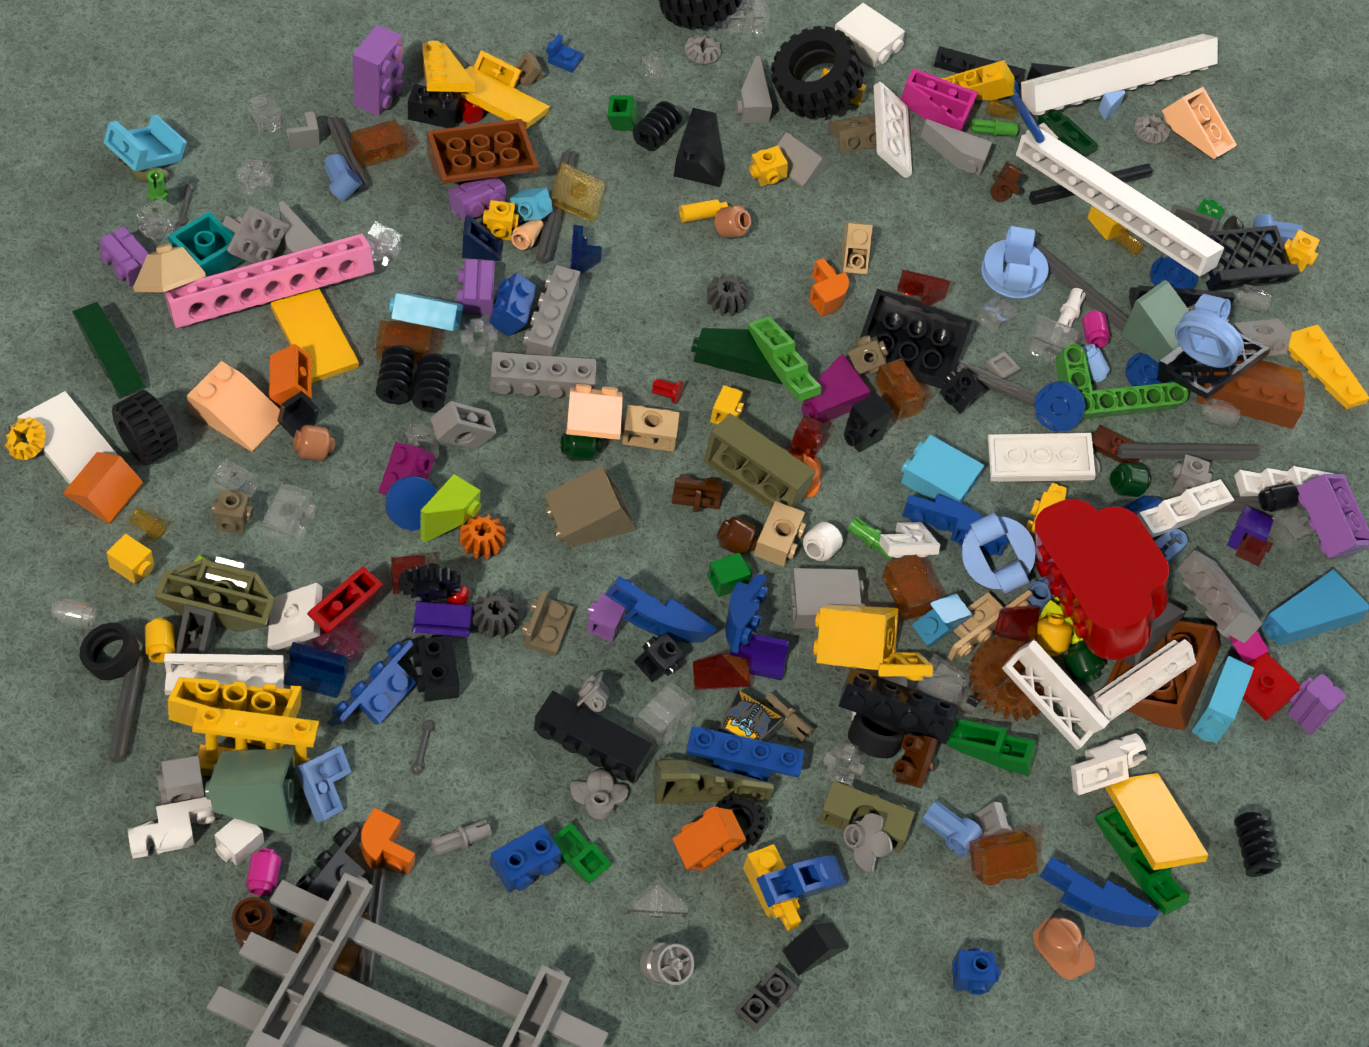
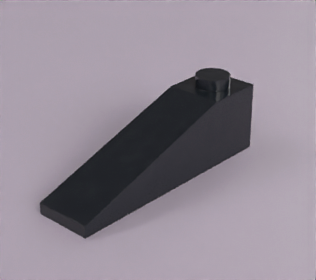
(700, 150)

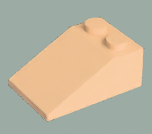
(1199, 123)
(234, 407)
(594, 412)

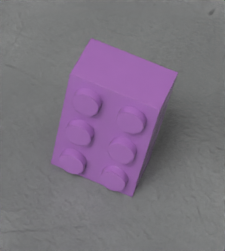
(378, 70)
(1334, 515)

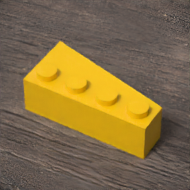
(196, 692)

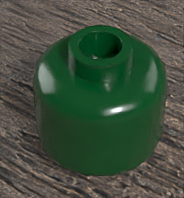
(579, 447)
(1129, 479)
(1083, 663)

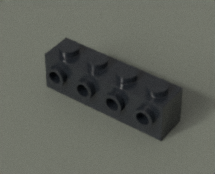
(898, 705)
(592, 737)

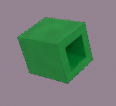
(622, 112)
(727, 572)

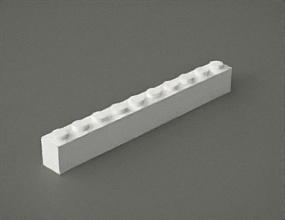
(1119, 73)
(1121, 203)

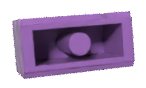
(475, 196)
(123, 253)
(477, 286)
(1315, 703)

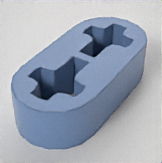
(1171, 552)

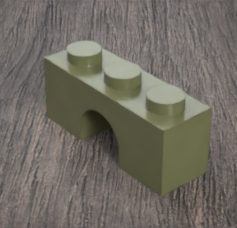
(846, 803)

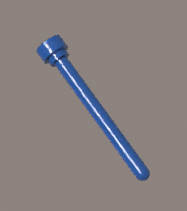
(1025, 114)

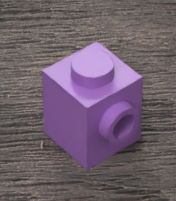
(605, 618)

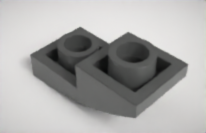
(766, 998)

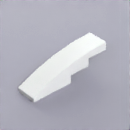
(1252, 483)
(1186, 508)

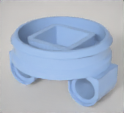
(1025, 267)
(1221, 340)
(1010, 575)

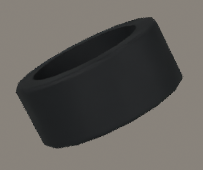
(97, 639)
(875, 737)

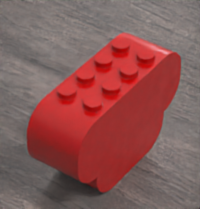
(1103, 574)

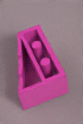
(938, 99)

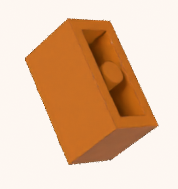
(290, 374)
(708, 838)

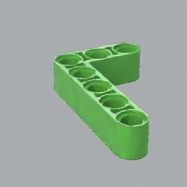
(1114, 397)

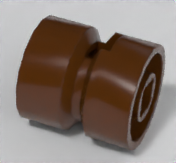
(260, 921)

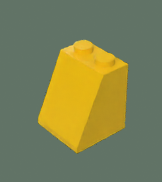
(855, 635)

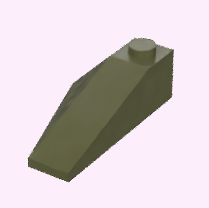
(696, 783)

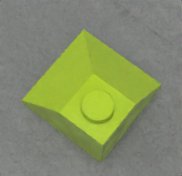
(449, 508)

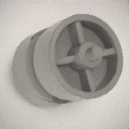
(667, 963)

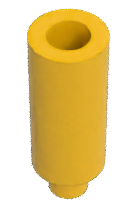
(700, 210)

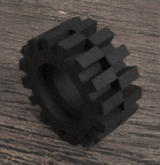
(752, 814)

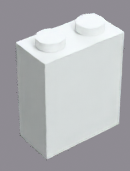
(872, 34)

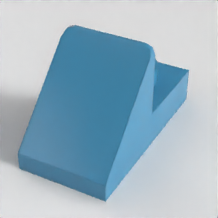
(942, 619)

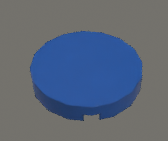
(1170, 270)
(1142, 370)
(1059, 406)
(406, 500)

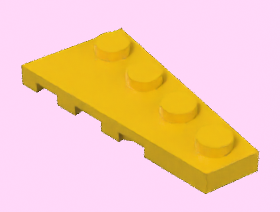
(443, 70)
(1324, 362)

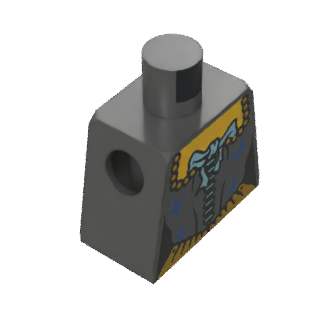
(750, 719)

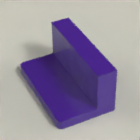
(1252, 523)
(442, 618)
(765, 656)

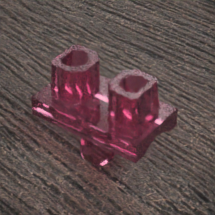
(344, 637)

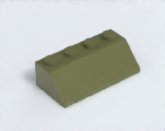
(757, 464)

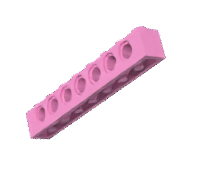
(312, 267)

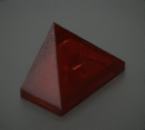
(1018, 623)
(721, 672)

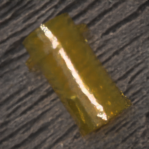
(1001, 110)
(1128, 242)
(148, 523)

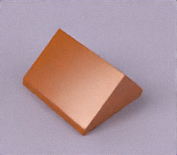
(104, 486)

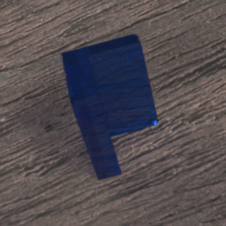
(316, 670)

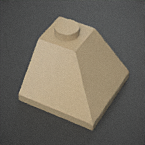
(167, 270)

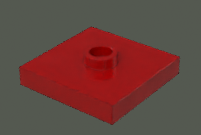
(1269, 686)

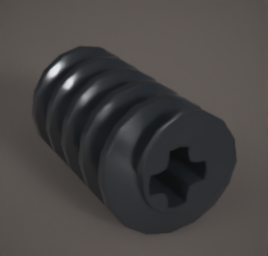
(657, 125)
(395, 374)
(431, 382)
(1255, 845)

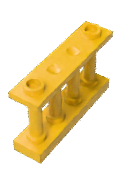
(251, 726)

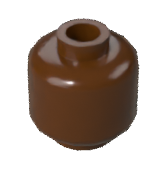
(737, 535)

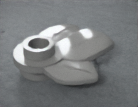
(598, 793)
(868, 841)

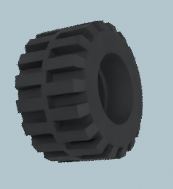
(144, 427)

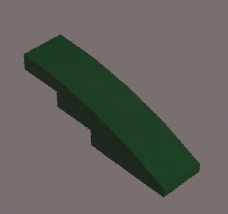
(108, 350)

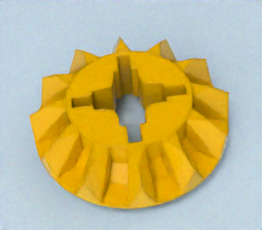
(35, 436)

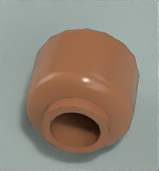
(732, 221)
(313, 443)

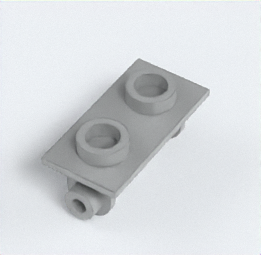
(593, 692)

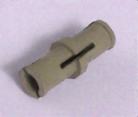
(790, 719)

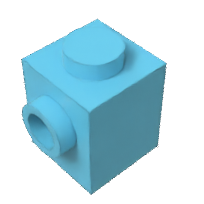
(532, 204)

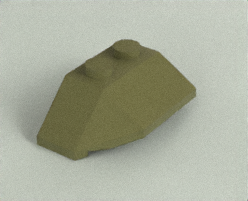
(233, 593)

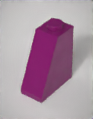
(839, 391)

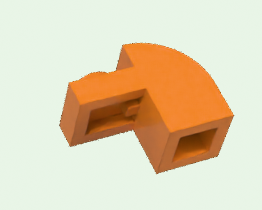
(830, 290)
(378, 843)

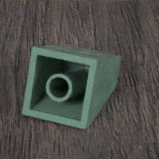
(1154, 321)
(256, 787)

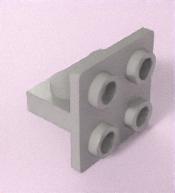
(255, 235)

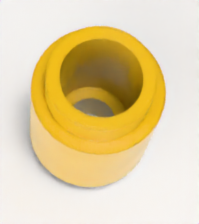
(159, 639)

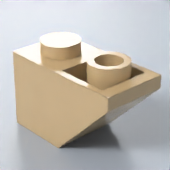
(856, 247)

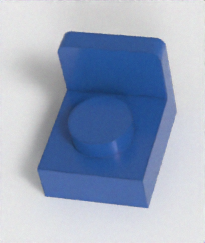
(563, 56)

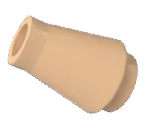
(526, 234)

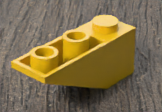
(990, 81)

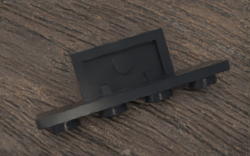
(328, 871)

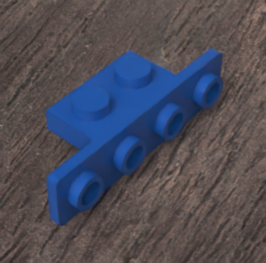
(381, 690)
(744, 755)

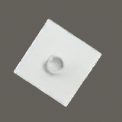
(289, 617)

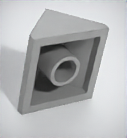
(803, 160)

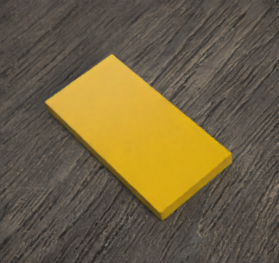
(503, 99)
(314, 329)
(1156, 822)

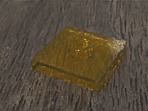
(577, 192)

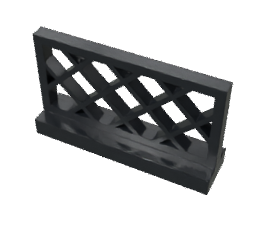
(1250, 273)
(1180, 362)

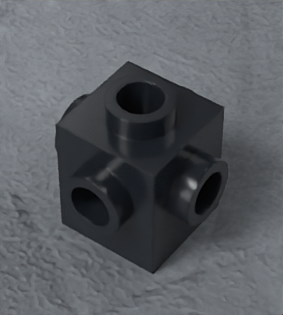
(961, 389)
(659, 657)

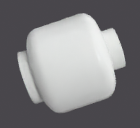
(822, 541)

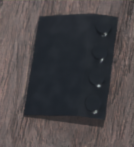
(919, 334)

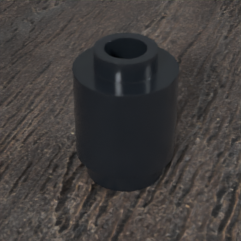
(1278, 497)

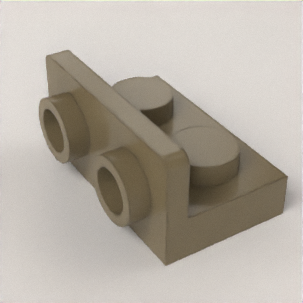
(854, 133)
(547, 625)

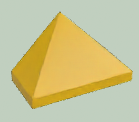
(498, 68)

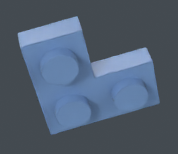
(317, 781)

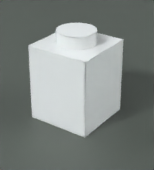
(238, 840)

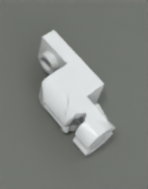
(1107, 764)
(172, 829)

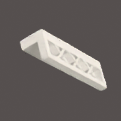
(223, 668)
(1144, 679)
(1057, 689)

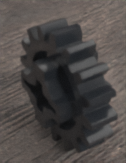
(430, 582)

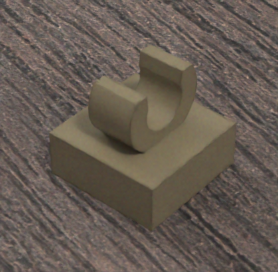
(530, 69)

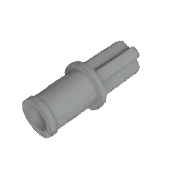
(461, 837)

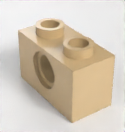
(661, 433)
(783, 521)

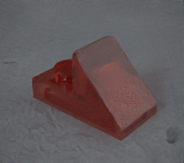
(927, 287)
(1253, 549)

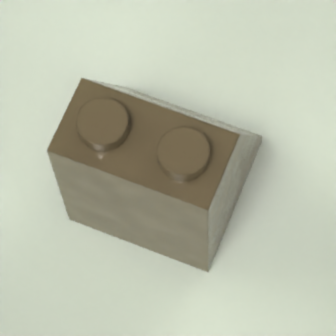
(589, 509)

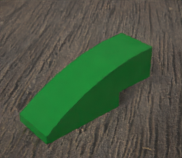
(993, 746)

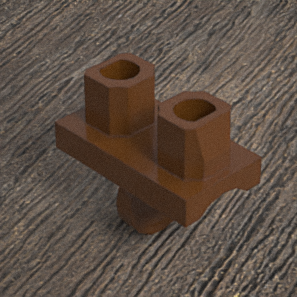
(1005, 182)
(697, 493)
(916, 760)

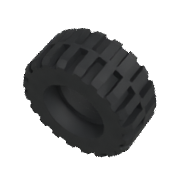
(697, 12)
(805, 52)

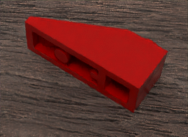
(346, 600)

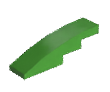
(784, 360)

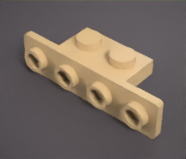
(982, 623)

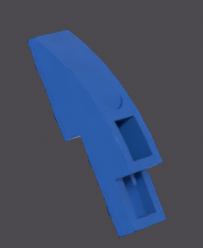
(950, 516)
(743, 611)
(654, 617)
(801, 880)
(1106, 904)

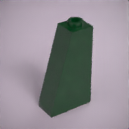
(733, 351)

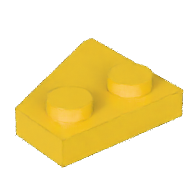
(906, 664)

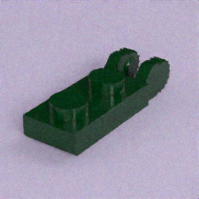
(1069, 132)

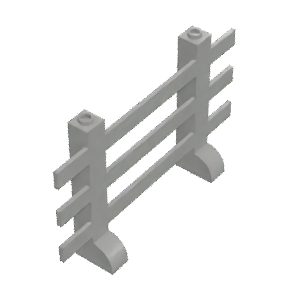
(311, 974)

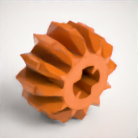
(482, 536)

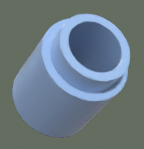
(1096, 363)

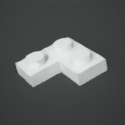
(909, 539)

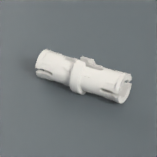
(1072, 307)

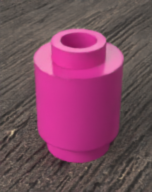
(1096, 328)
(263, 872)

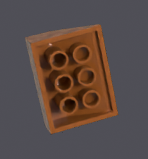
(480, 151)
(1264, 393)
(1176, 700)

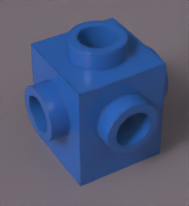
(974, 971)

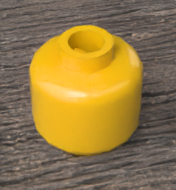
(1054, 634)

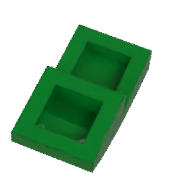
(579, 855)

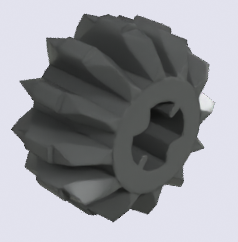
(727, 294)
(484, 616)

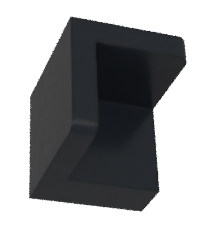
(297, 412)

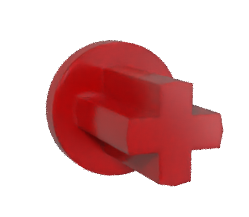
(470, 112)
(668, 389)

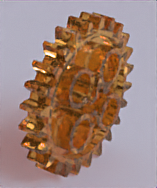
(992, 658)

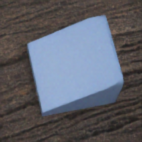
(1110, 103)

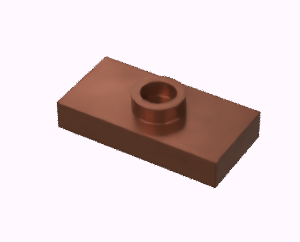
(1106, 443)

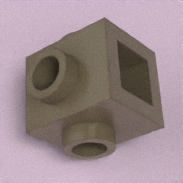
(868, 363)
(232, 511)

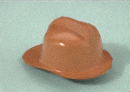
(1064, 947)

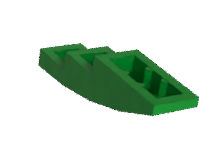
(1155, 883)

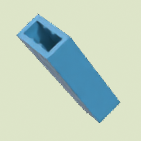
(1316, 610)

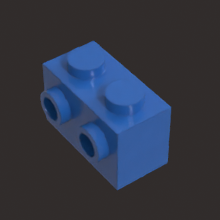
(512, 304)
(526, 859)

